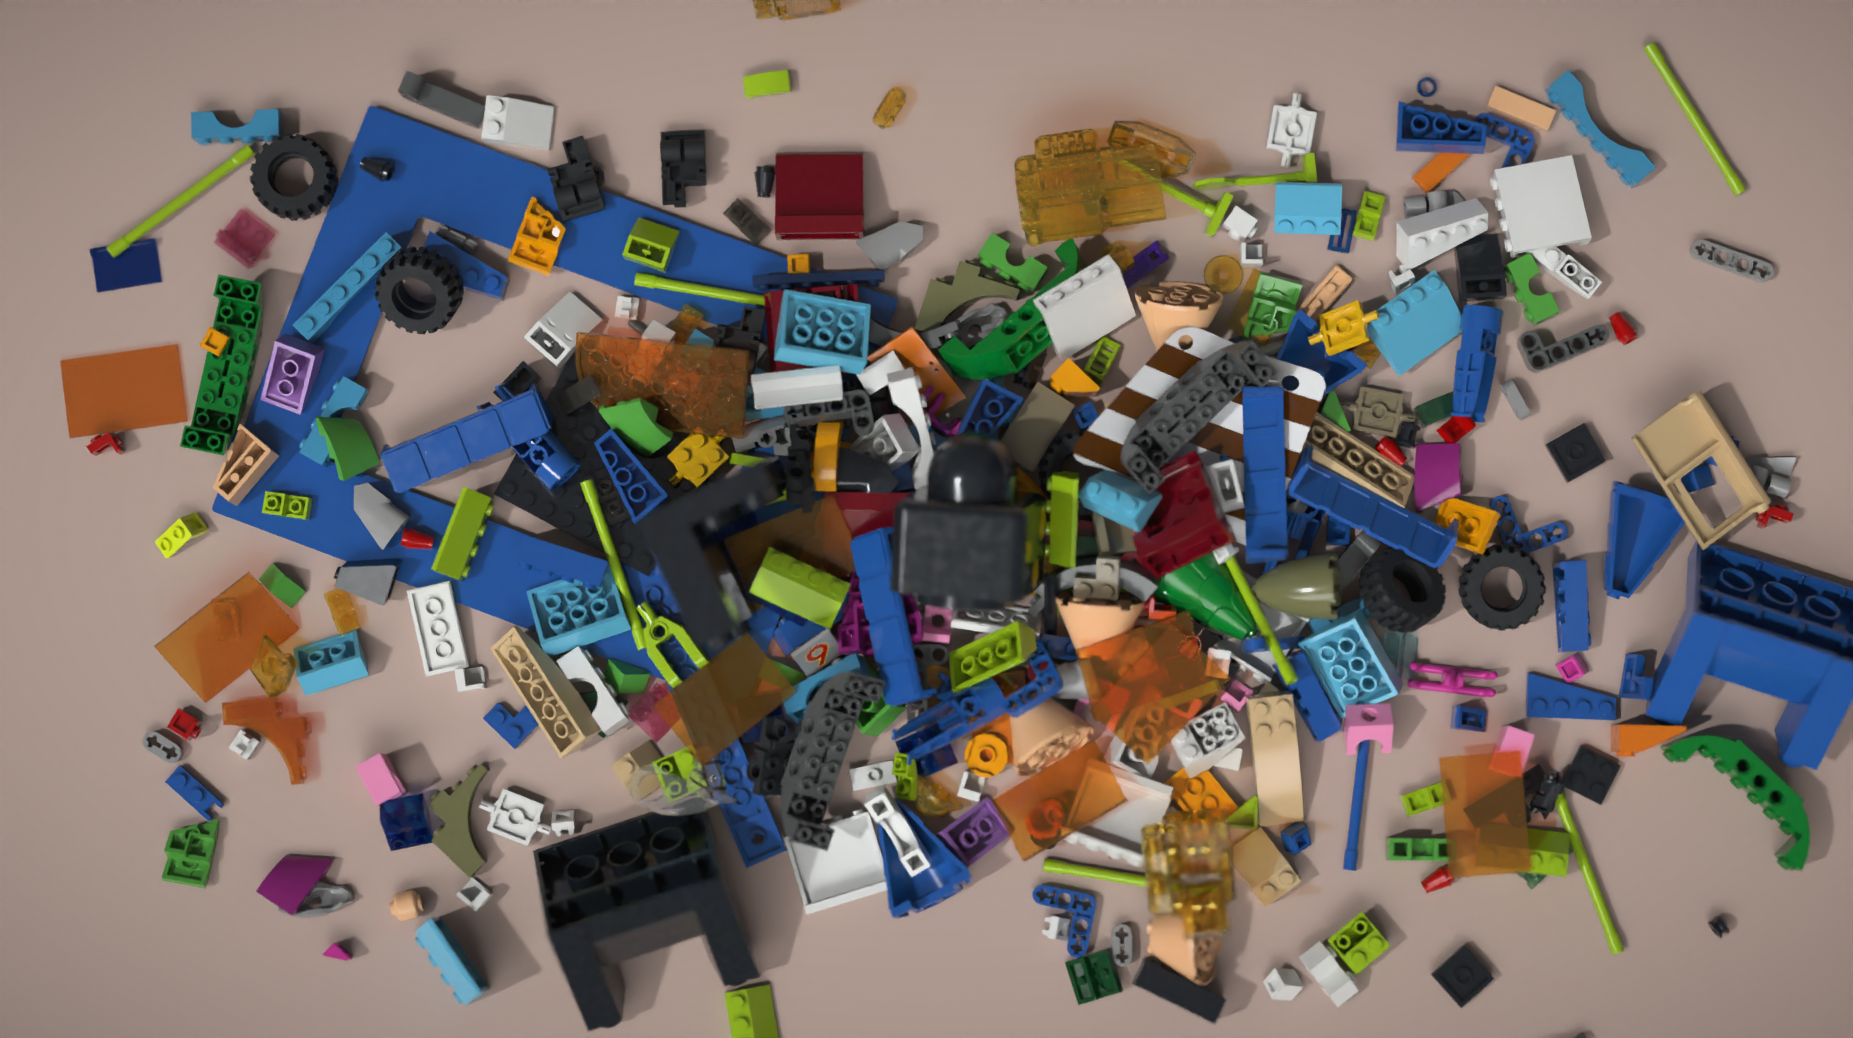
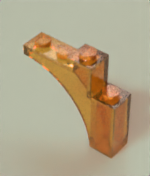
(284, 734)

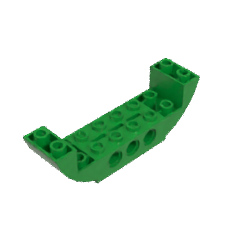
(1017, 338)
(228, 377)
(1784, 808)

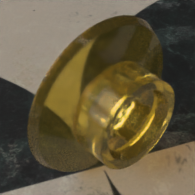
(1224, 264)

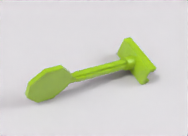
(1308, 175)
(1215, 213)

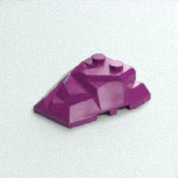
(854, 632)

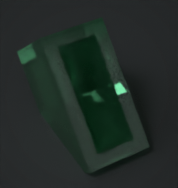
(1434, 410)

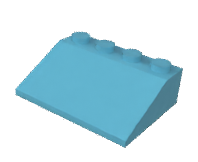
(1415, 323)
(822, 331)
(575, 615)
(1351, 663)
(452, 960)

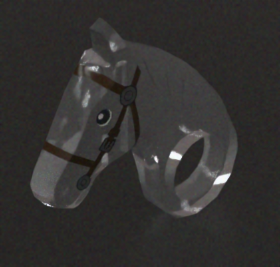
(684, 796)

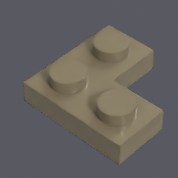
(1103, 585)

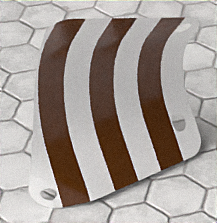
(1221, 436)

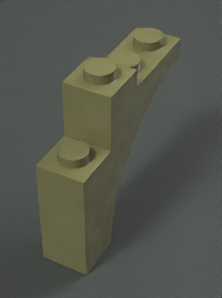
(945, 299)
(455, 810)

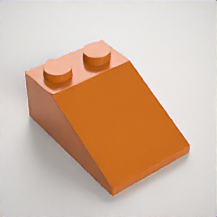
(1638, 738)

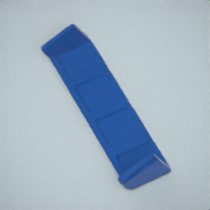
(467, 440)
(1264, 474)
(1371, 512)
(886, 619)

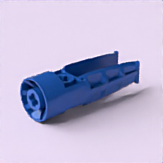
(1476, 361)
(553, 465)
(1297, 531)
(983, 698)

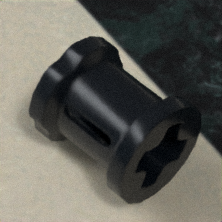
(1408, 435)

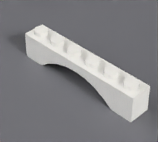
(905, 394)

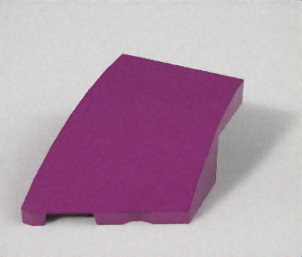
(1437, 474)
(293, 881)

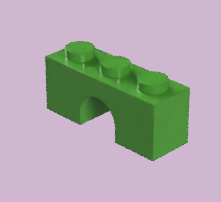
(1026, 275)
(1536, 307)
(1416, 849)

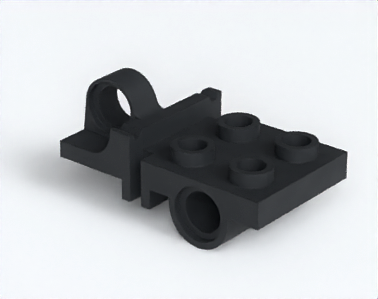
(682, 164)
(574, 183)
(743, 336)
(880, 402)
(799, 483)
(772, 756)

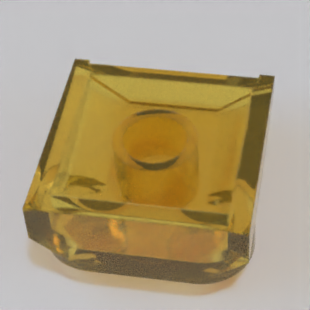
(273, 668)

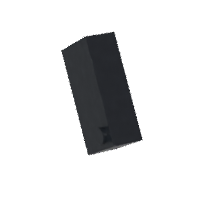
(1178, 990)

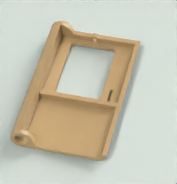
(1680, 443)

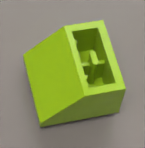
(651, 244)
(678, 763)
(1358, 943)

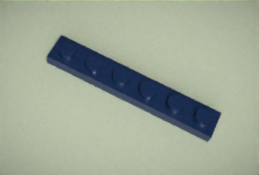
(809, 280)

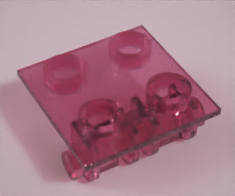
(244, 238)
(647, 717)

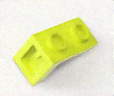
(180, 533)

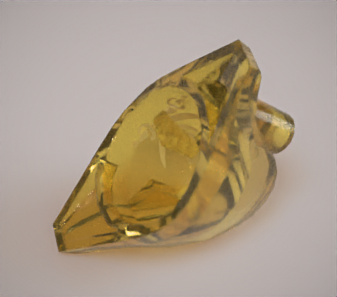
(933, 799)

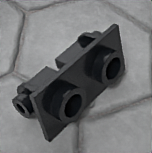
(1027, 376)
(1552, 786)

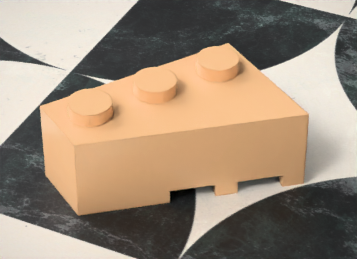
(244, 466)

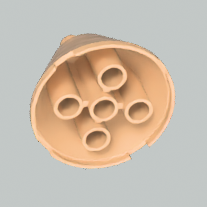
(1176, 307)
(1097, 619)
(1046, 736)
(1188, 956)

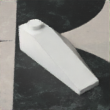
(1122, 757)

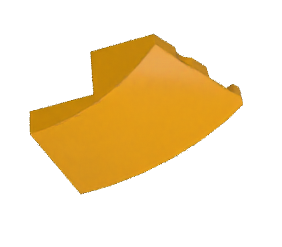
(537, 239)

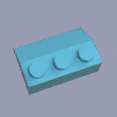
(1308, 208)
(1119, 499)
(330, 662)

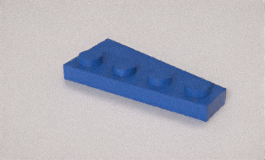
(1559, 700)

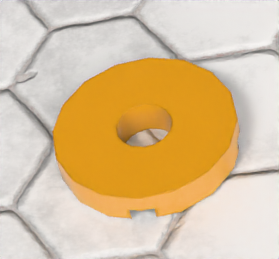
(999, 758)

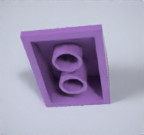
(292, 373)
(974, 832)

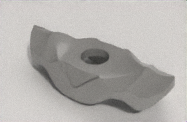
(986, 318)
(332, 899)

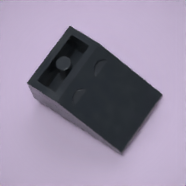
(1480, 269)

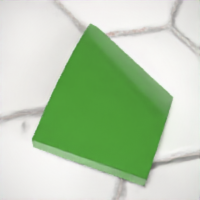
(1272, 305)
(636, 425)
(347, 445)
(191, 854)

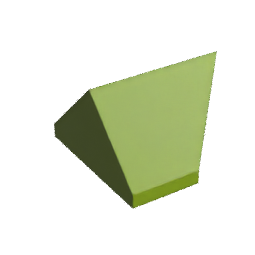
(1246, 815)

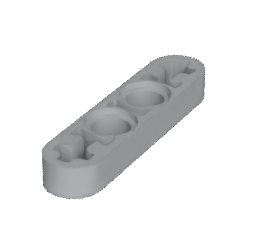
(1732, 258)

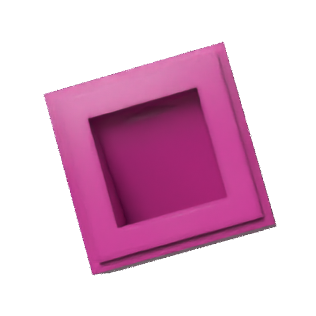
(1572, 668)
(337, 951)

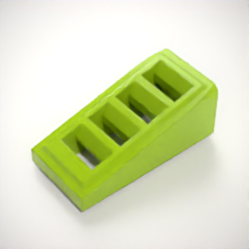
(1096, 372)

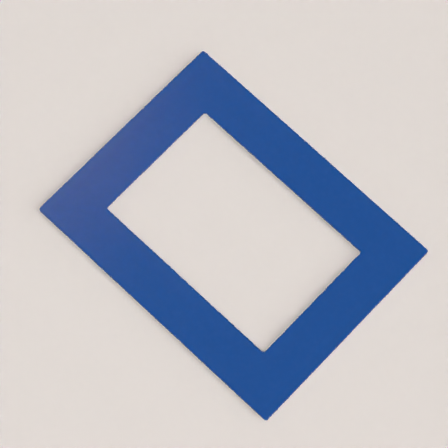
(487, 198)

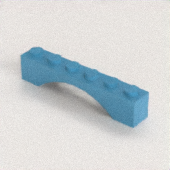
(1629, 163)
(332, 302)

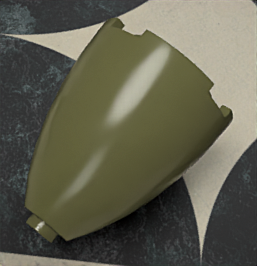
(1303, 587)

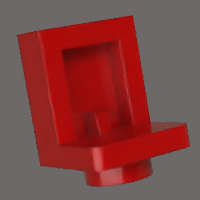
(1456, 428)
(101, 443)
(1777, 513)
(1158, 611)
(185, 725)

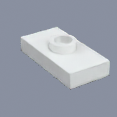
(872, 775)

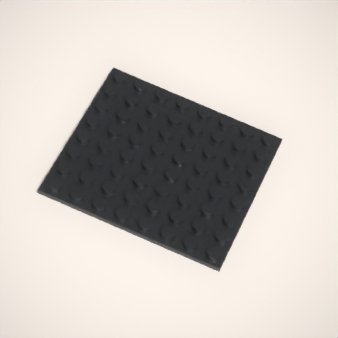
(567, 505)

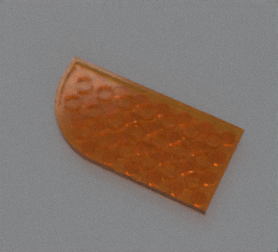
(691, 384)

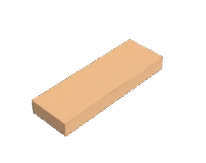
(1521, 108)
(1326, 293)

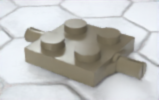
(1378, 412)

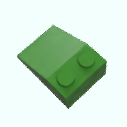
(876, 716)

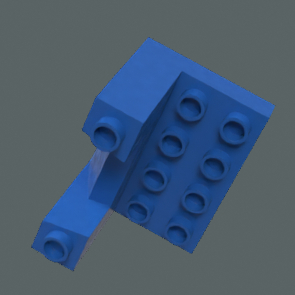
(1766, 633)

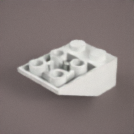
(556, 331)
(1226, 485)
(1207, 739)

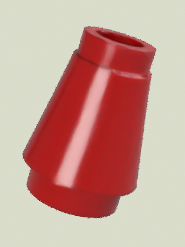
(1623, 328)
(1390, 450)
(416, 539)
(1437, 880)

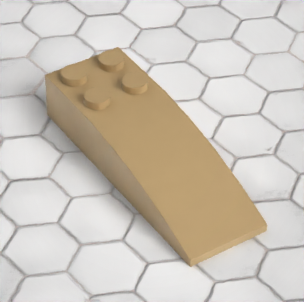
(1357, 461)
(546, 692)
(1275, 757)

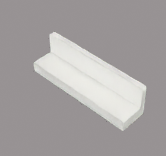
(797, 387)

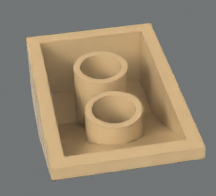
(1263, 867)

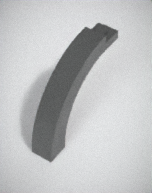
(881, 334)
(1132, 578)

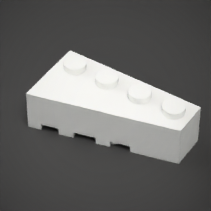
(1438, 231)

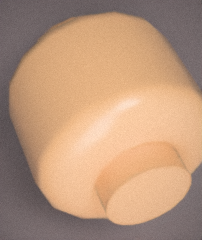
(407, 905)

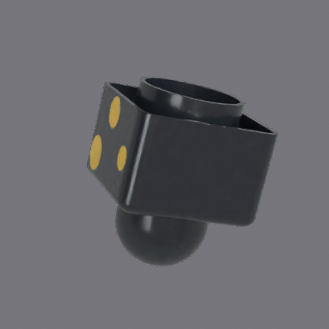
(969, 531)

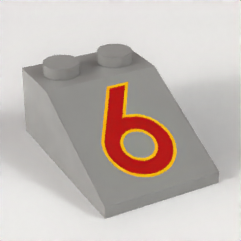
(817, 653)

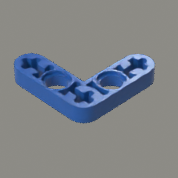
(1515, 146)
(1524, 539)
(1260, 644)
(1043, 678)
(1078, 914)

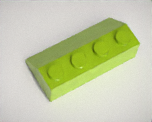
(1064, 518)
(463, 534)
(799, 588)
(991, 655)
(1548, 852)
(751, 1012)

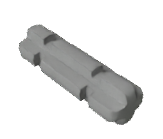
(456, 238)

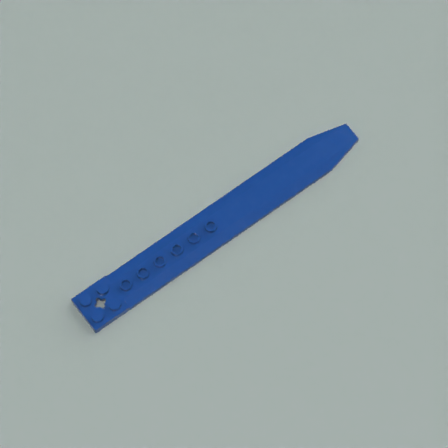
(750, 811)

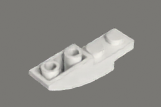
(1566, 270)

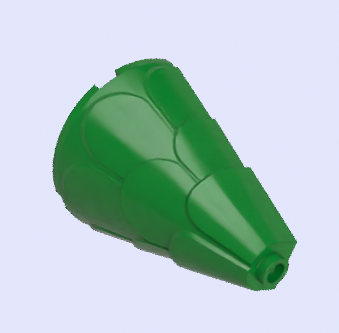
(1209, 596)

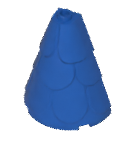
(1299, 352)
(1637, 536)
(929, 886)

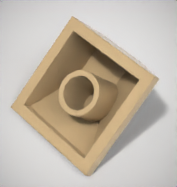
(634, 760)

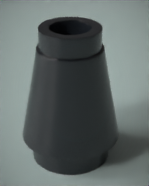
(378, 168)
(764, 180)

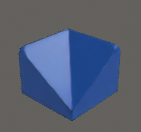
(1295, 838)

